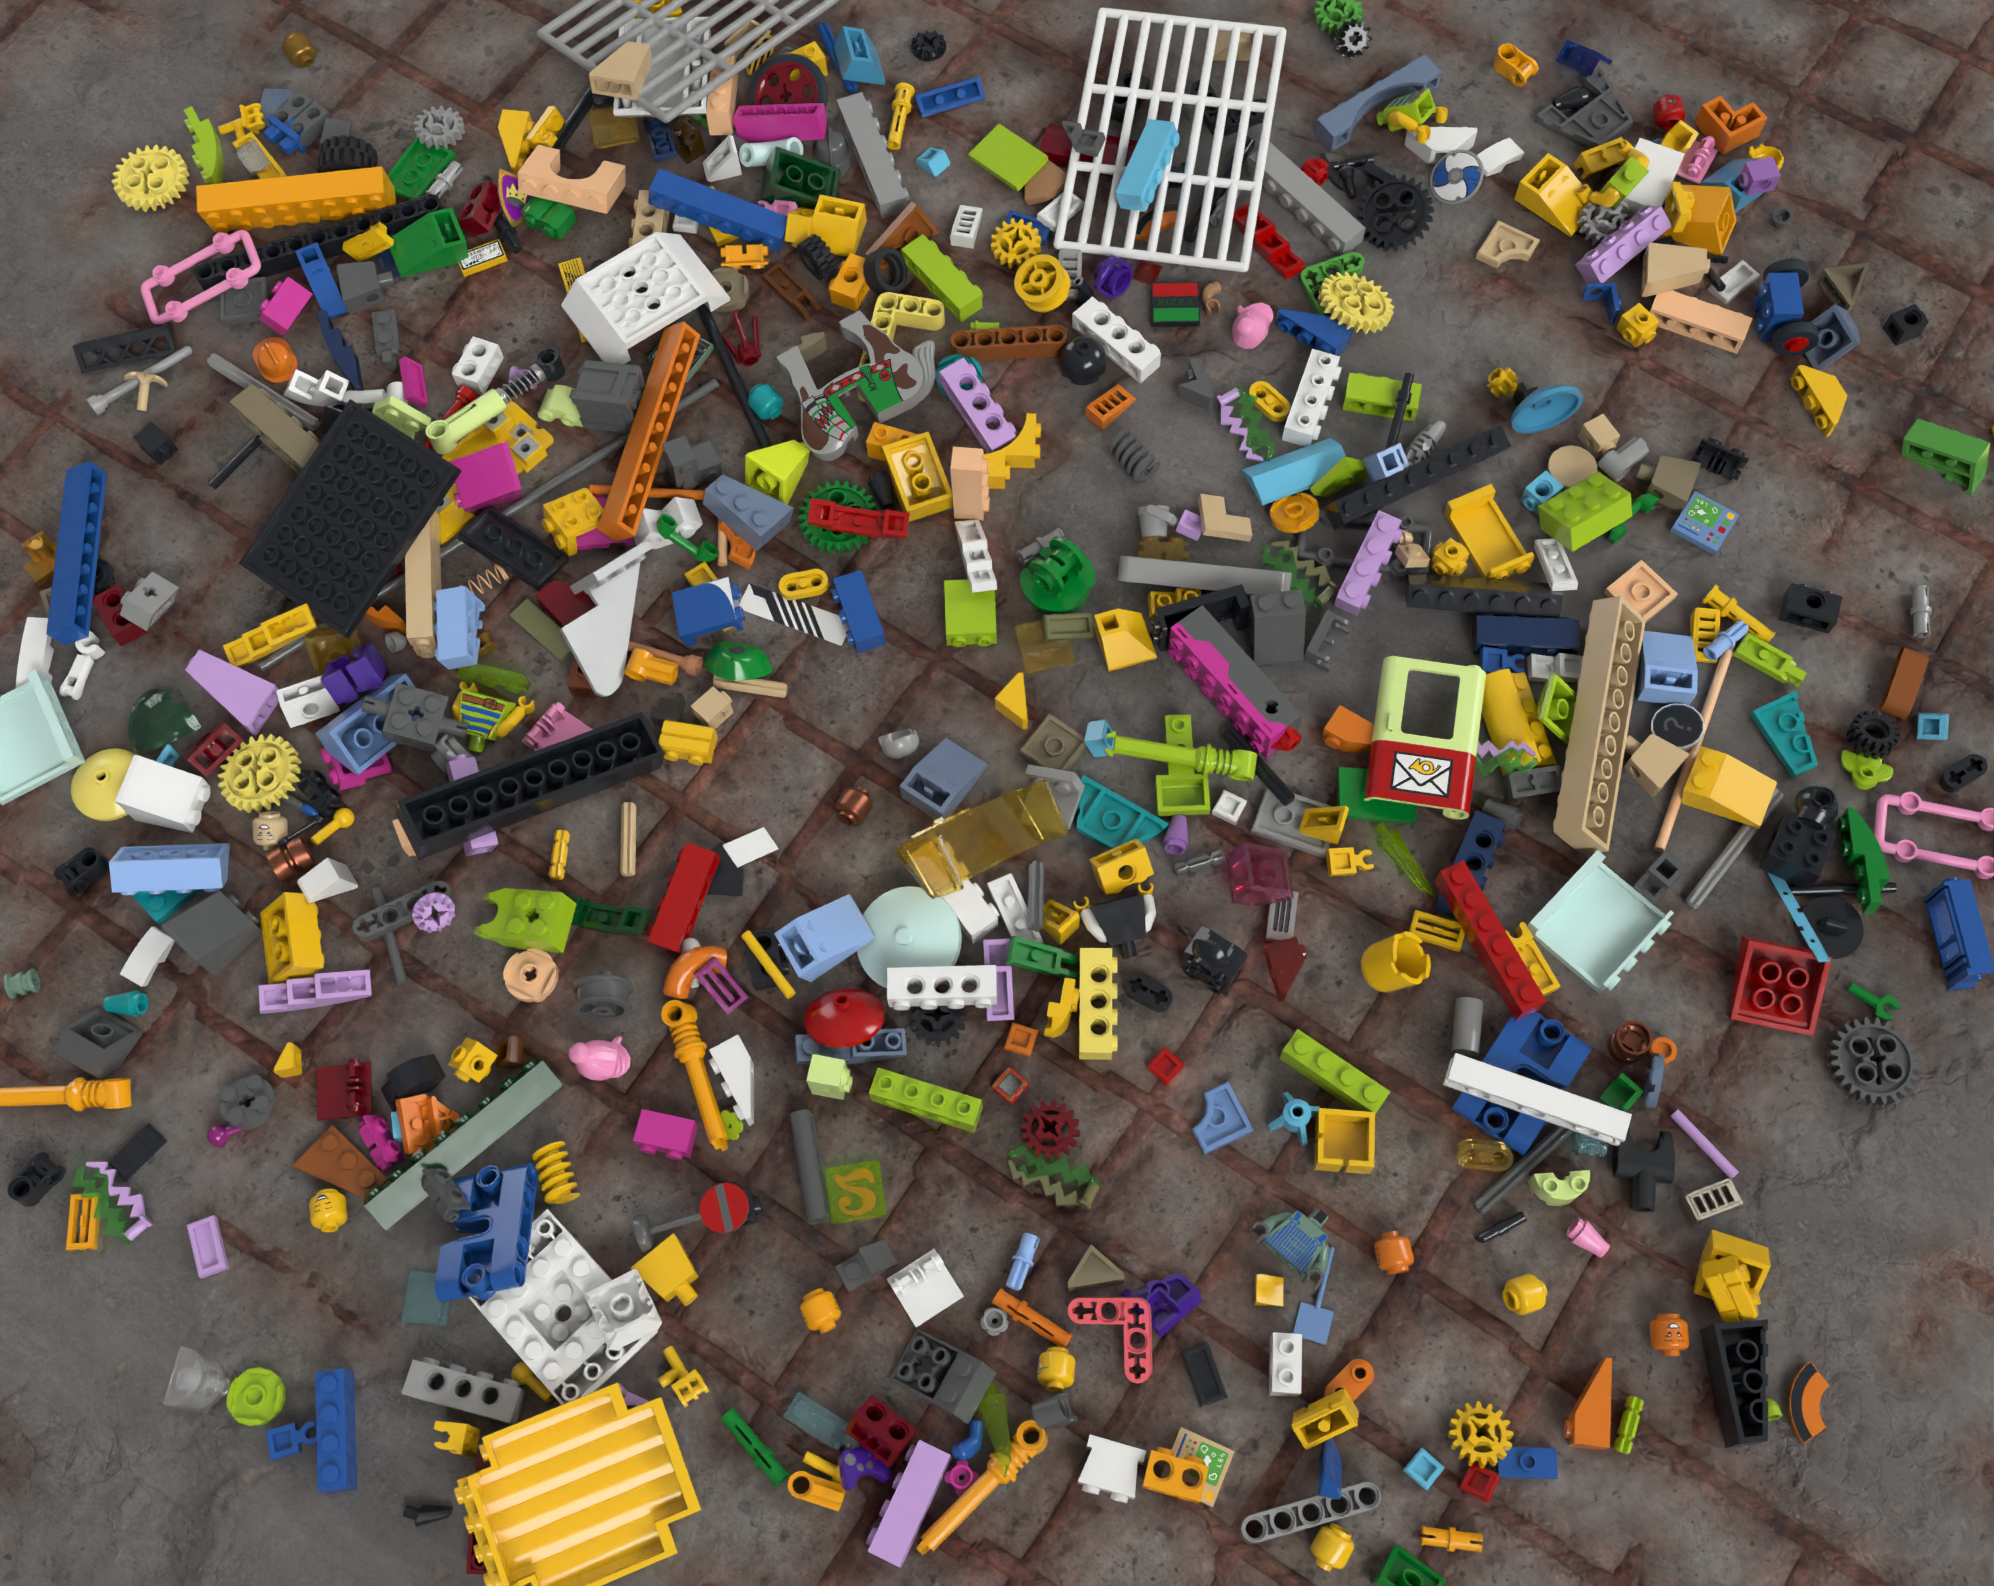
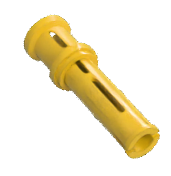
(904, 100)
(1729, 608)

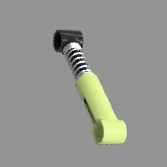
(447, 432)

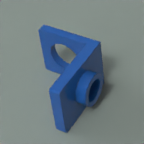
(1609, 294)

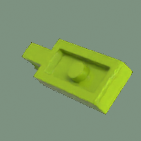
(1769, 660)

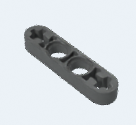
(399, 906)

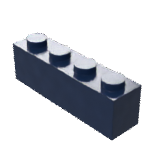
(1526, 634)

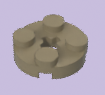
(738, 288)

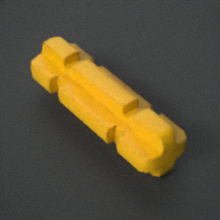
(559, 854)

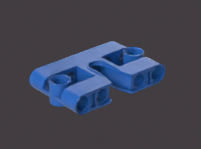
(1527, 1051)
(498, 1257)

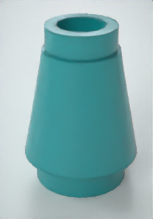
(127, 1003)

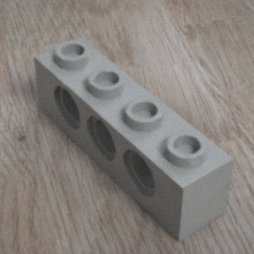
(420, 1386)

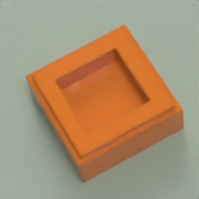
(1021, 1040)

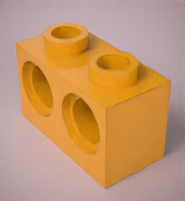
(1173, 1484)

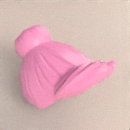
(1251, 325)
(600, 1059)

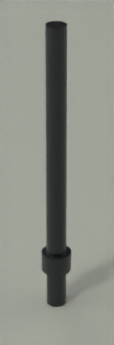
(1403, 399)

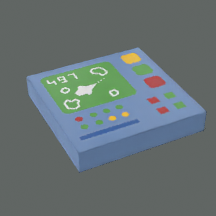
(1704, 523)

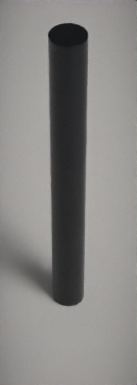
(235, 462)
(1836, 889)

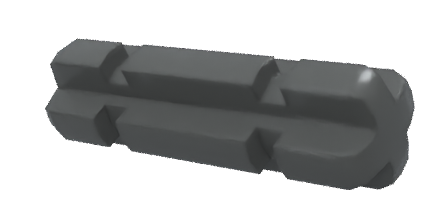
(1198, 862)

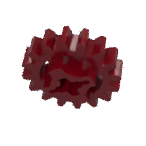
(1041, 1137)

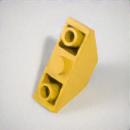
(1820, 395)

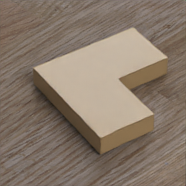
(1218, 524)

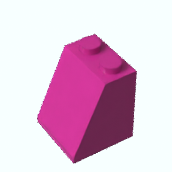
(486, 478)

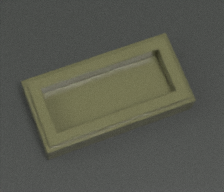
(1068, 626)

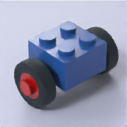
(1781, 308)

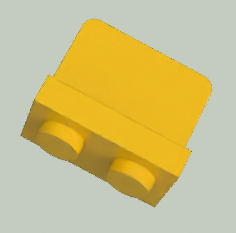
(571, 517)

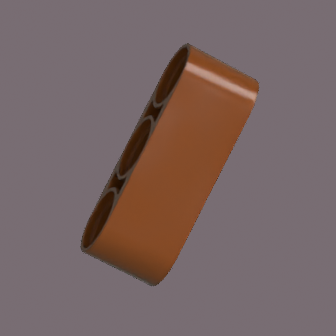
(1904, 683)

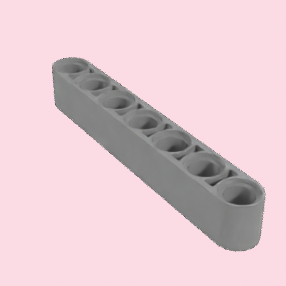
(1201, 575)

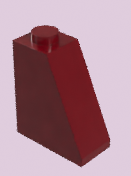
(562, 604)

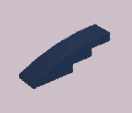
(342, 354)

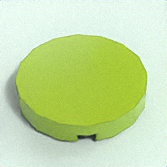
(256, 1396)

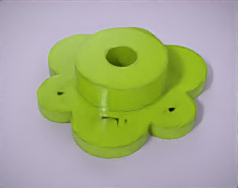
(732, 1124)

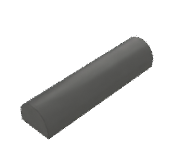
(810, 1167)

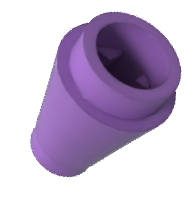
(1176, 836)

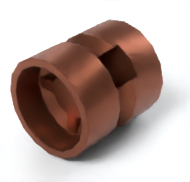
(289, 860)
(1630, 1042)

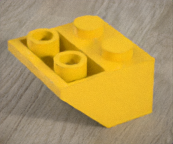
(839, 224)

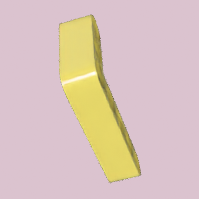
(899, 315)

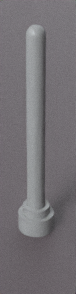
(100, 402)

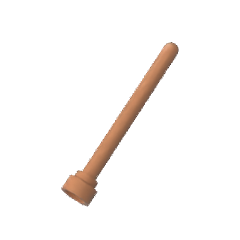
(691, 664)

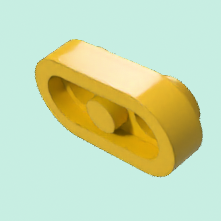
(1272, 401)
(803, 583)

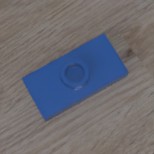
(1528, 1463)

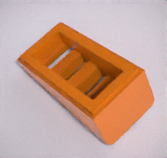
(1102, 421)

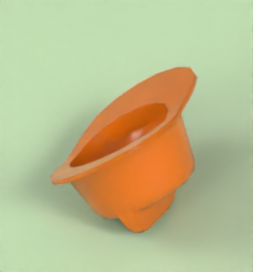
(275, 359)

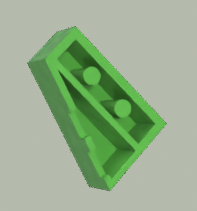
(1948, 452)

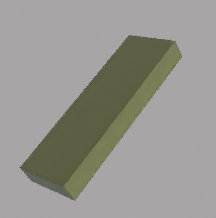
(541, 629)

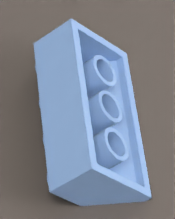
(169, 868)

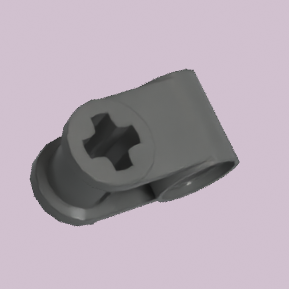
(1054, 1412)

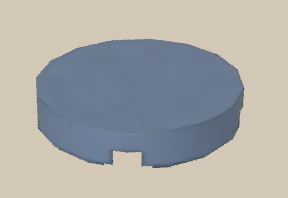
(1653, 1080)

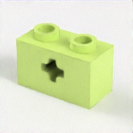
(829, 1077)

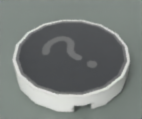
(1678, 725)

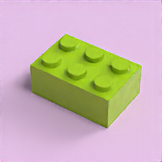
(1585, 511)

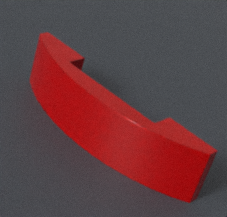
(858, 521)

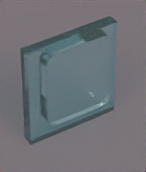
(422, 1303)

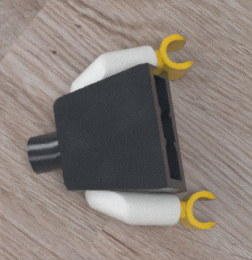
(1120, 919)

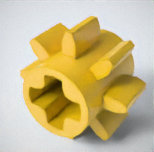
(1502, 382)

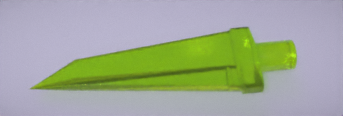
(1398, 851)
(996, 1418)

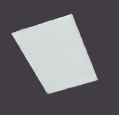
(750, 847)

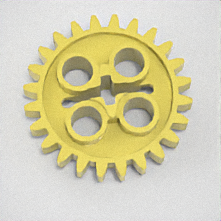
(150, 178)
(1355, 302)
(260, 773)

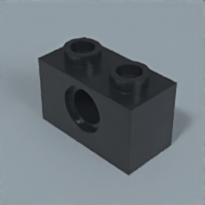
(1796, 609)

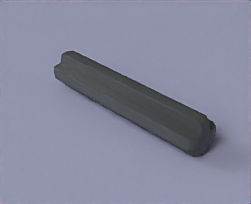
(1036, 896)

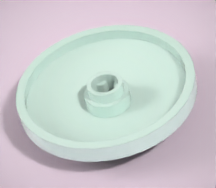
(909, 933)

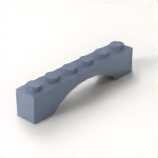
(1337, 125)

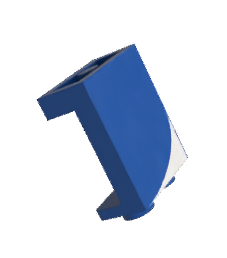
(707, 609)

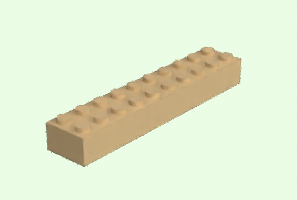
(1599, 726)

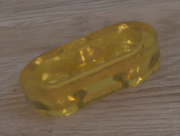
(1483, 1156)

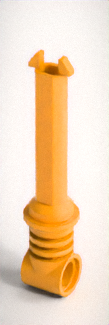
(690, 1051)
(77, 1094)
(984, 1486)

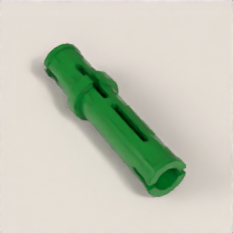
(776, 1473)

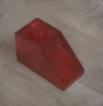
(1284, 964)

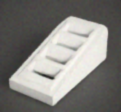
(964, 239)

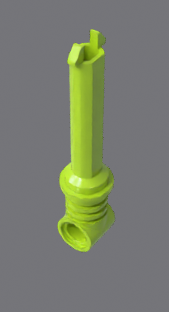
(1238, 765)

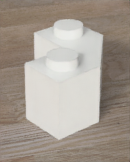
(681, 509)

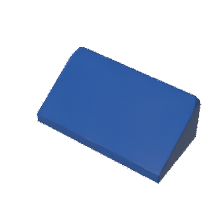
(1330, 1471)

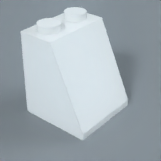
(1655, 185)
(163, 795)

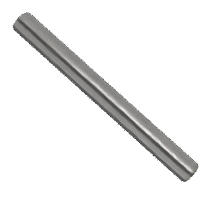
(244, 380)
(1727, 857)

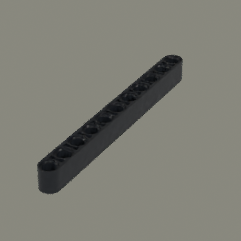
(281, 255)

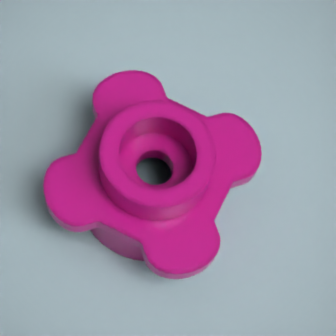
(961, 1469)

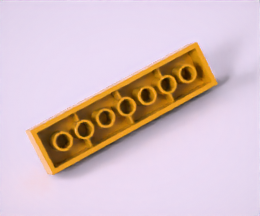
(294, 199)

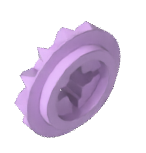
(422, 912)

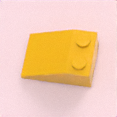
(918, 476)
(1728, 788)

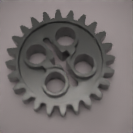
(1897, 1060)

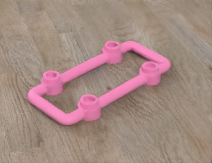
(234, 277)
(1906, 850)

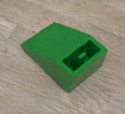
(429, 243)

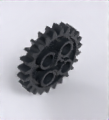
(1395, 191)

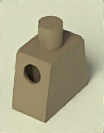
(1670, 481)

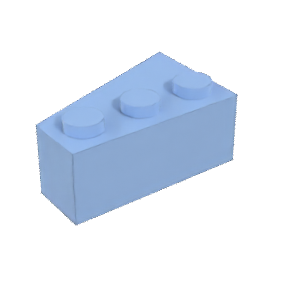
(457, 627)

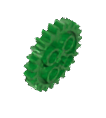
(850, 498)

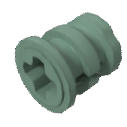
(21, 983)

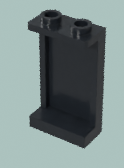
(1220, 604)

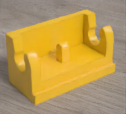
(1600, 157)
(462, 1439)

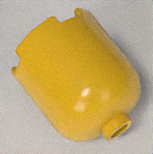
(1395, 963)

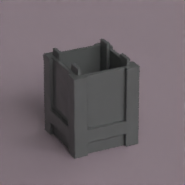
(608, 395)

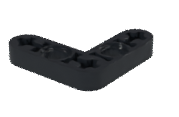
(1231, 123)

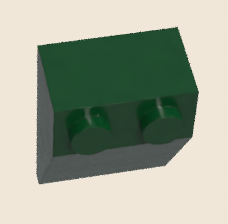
(798, 179)

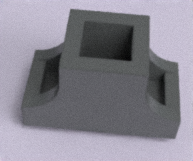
(1660, 877)

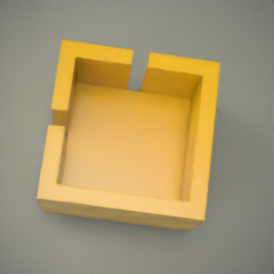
(1344, 1140)

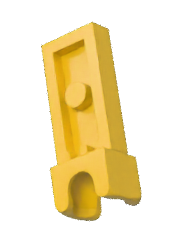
(1534, 960)

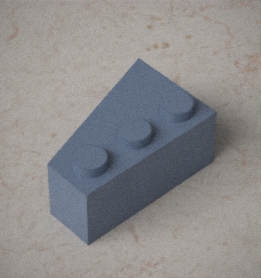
(747, 511)

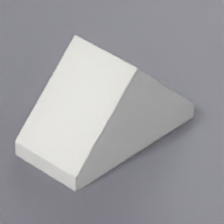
(722, 161)
(327, 880)

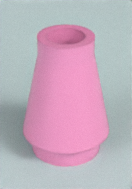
(1585, 1236)

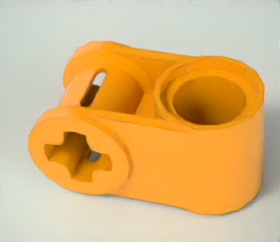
(1513, 64)

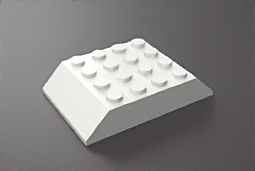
(627, 108)

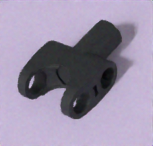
(1644, 1169)

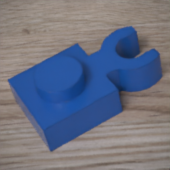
(1496, 659)
(288, 1439)

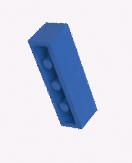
(335, 1431)

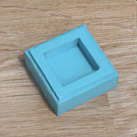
(1423, 1469)

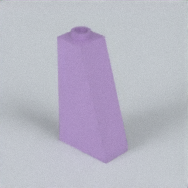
(239, 692)
(459, 768)

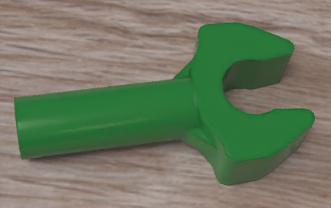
(1876, 1002)

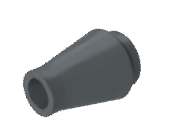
(1504, 813)

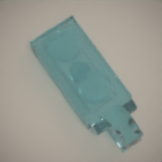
(819, 1422)

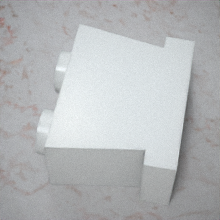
(1111, 1468)

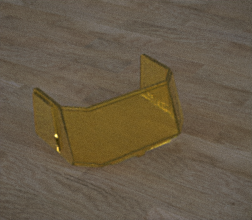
(981, 838)

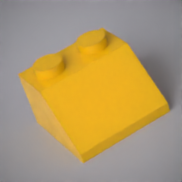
(1751, 1254)

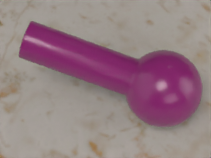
(220, 1134)

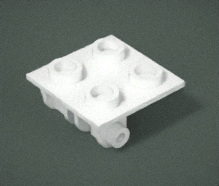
(925, 1288)

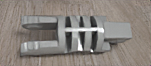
(1424, 442)

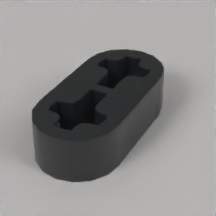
(1960, 769)
(1144, 997)

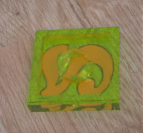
(855, 1192)

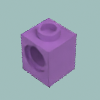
(1759, 176)

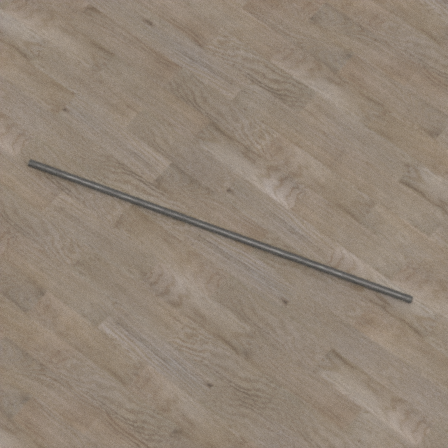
(509, 512)

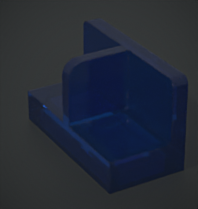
(1580, 58)

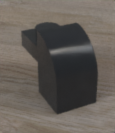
(412, 1078)

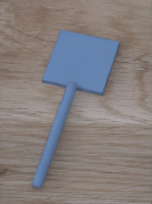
(1312, 1320)

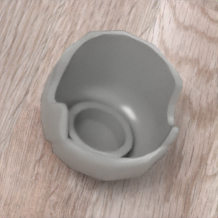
(899, 743)

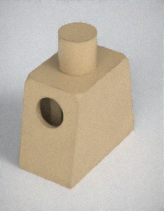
(1653, 762)

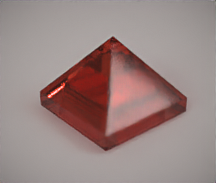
(1147, 272)

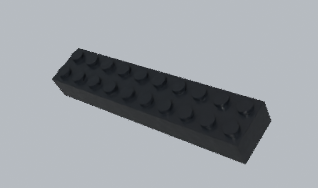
(529, 785)

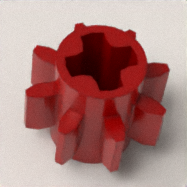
(1316, 170)

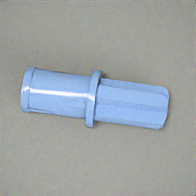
(1725, 640)
(1022, 1261)

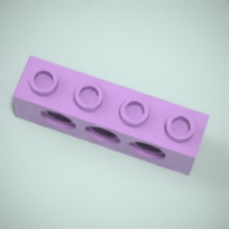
(963, 373)

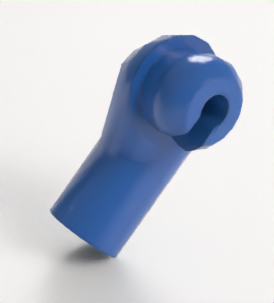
(971, 1444)

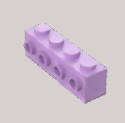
(1623, 244)
(1368, 561)

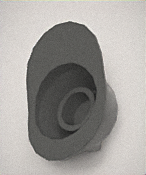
(833, 151)

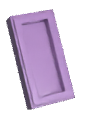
(207, 1246)

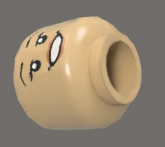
(269, 829)

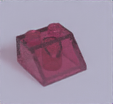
(1258, 875)

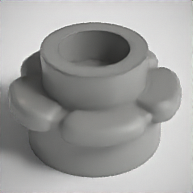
(994, 1313)

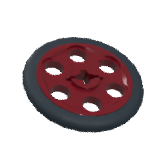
(783, 66)

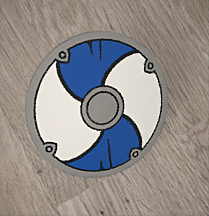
(1456, 177)

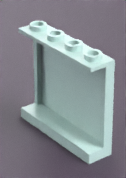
(33, 738)
(1598, 924)

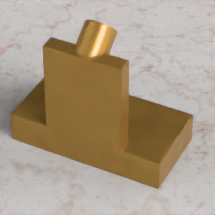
(43, 554)

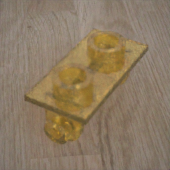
(1174, 549)

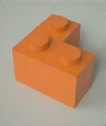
(1728, 126)

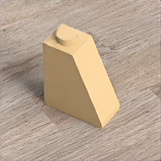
(623, 71)
(1672, 267)

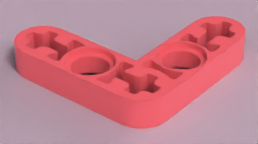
(1124, 1317)

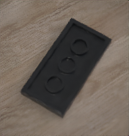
(513, 547)

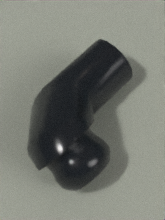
(1084, 291)

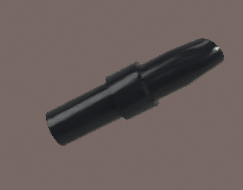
(1501, 1227)

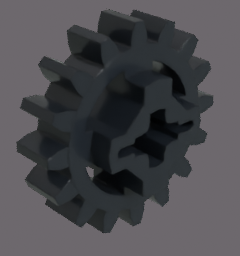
(947, 1018)

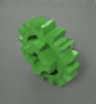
(1333, 13)

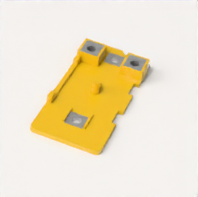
(525, 452)

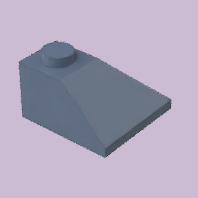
(1836, 337)

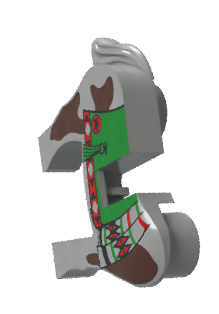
(888, 385)

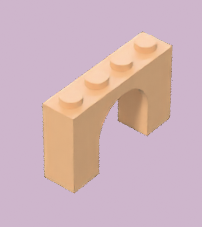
(596, 193)

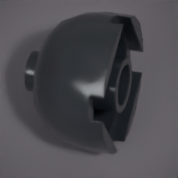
(1082, 360)

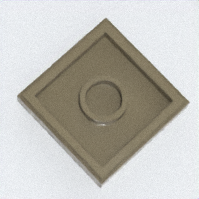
(1054, 745)

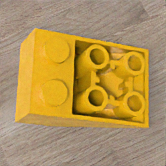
(1552, 195)

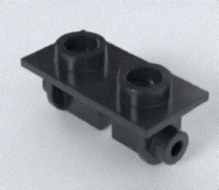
(314, 784)

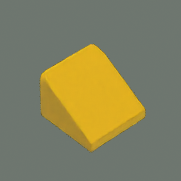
(289, 1062)
(1268, 1290)

